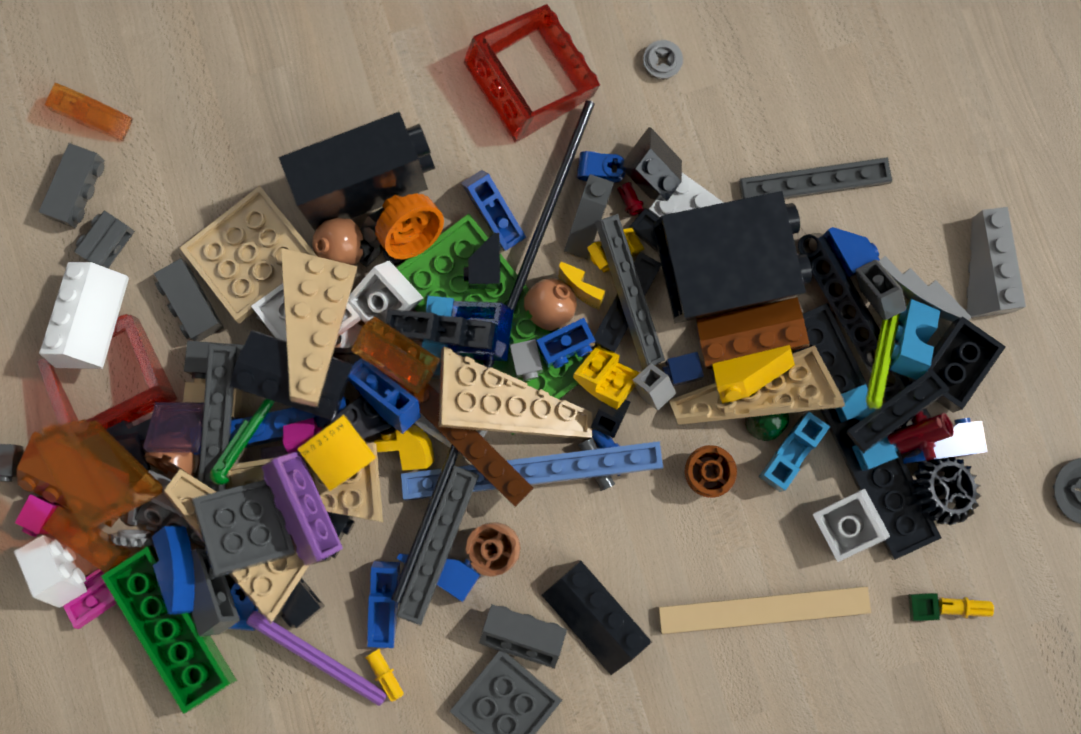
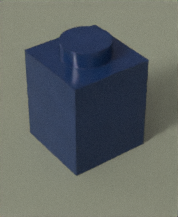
(684, 369)

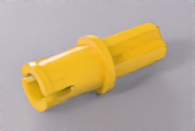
(965, 607)
(385, 675)

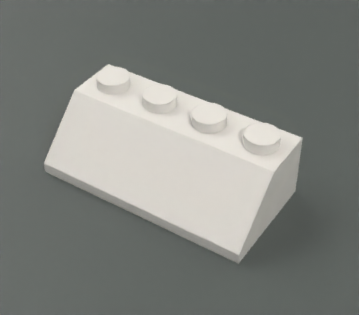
(84, 316)

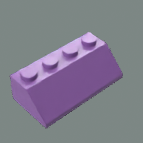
(301, 508)

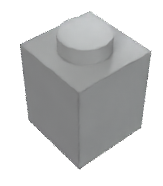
(526, 360)
(654, 386)

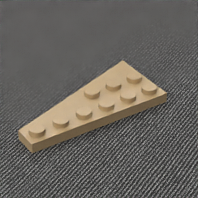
(314, 311)
(799, 389)
(497, 402)
(355, 497)
(264, 584)

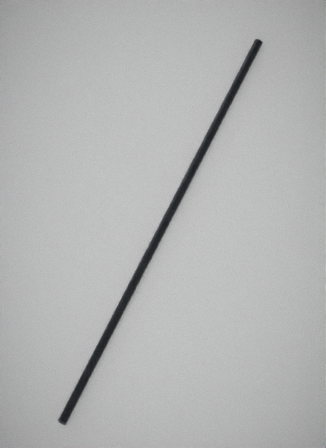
(511, 303)

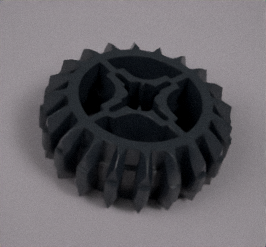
(936, 491)

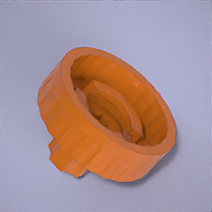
(415, 219)

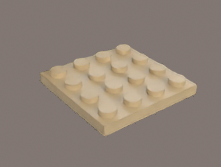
(243, 252)

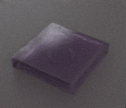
(175, 427)

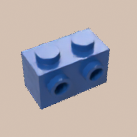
(565, 343)

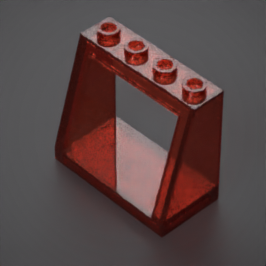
(500, 88)
(130, 409)

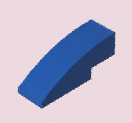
(175, 568)
(381, 608)

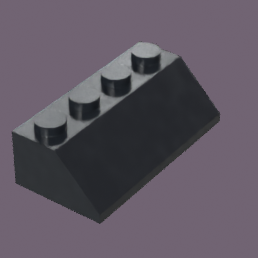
(265, 373)
(596, 618)

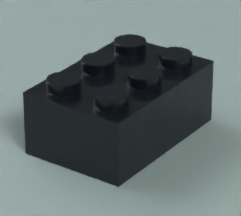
(963, 361)

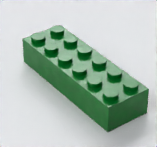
(186, 662)

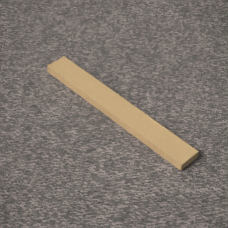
(764, 610)

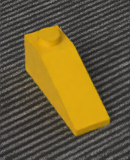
(747, 374)

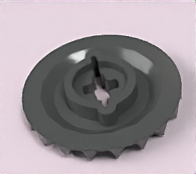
(1065, 494)

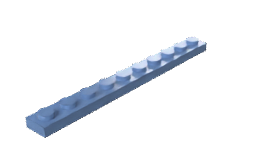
(552, 468)

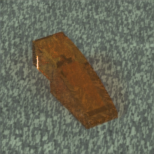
(88, 112)

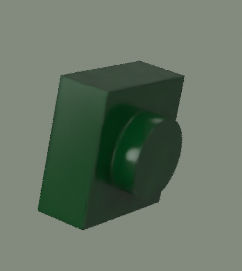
(924, 607)

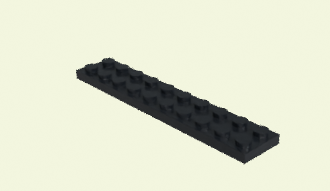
(887, 483)

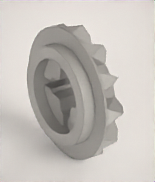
(663, 48)
(132, 538)

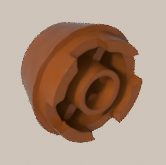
(710, 471)

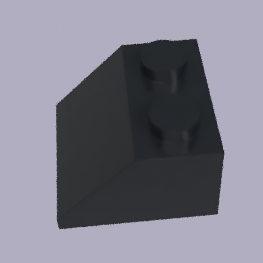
(653, 166)

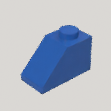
(851, 249)

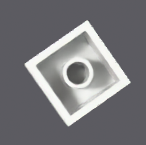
(383, 290)
(851, 525)
(51, 571)

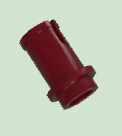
(630, 199)

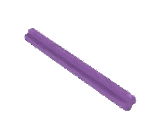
(317, 658)

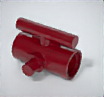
(923, 434)

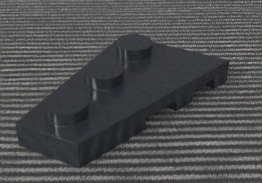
(363, 418)

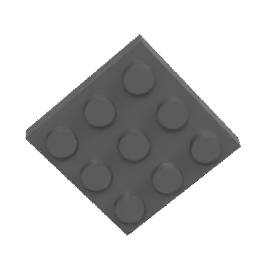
(242, 528)
(506, 700)

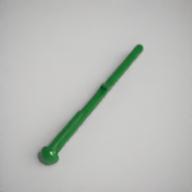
(238, 443)

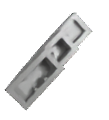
(931, 295)

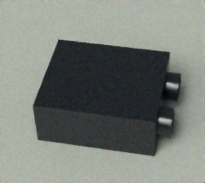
(358, 169)
(731, 256)

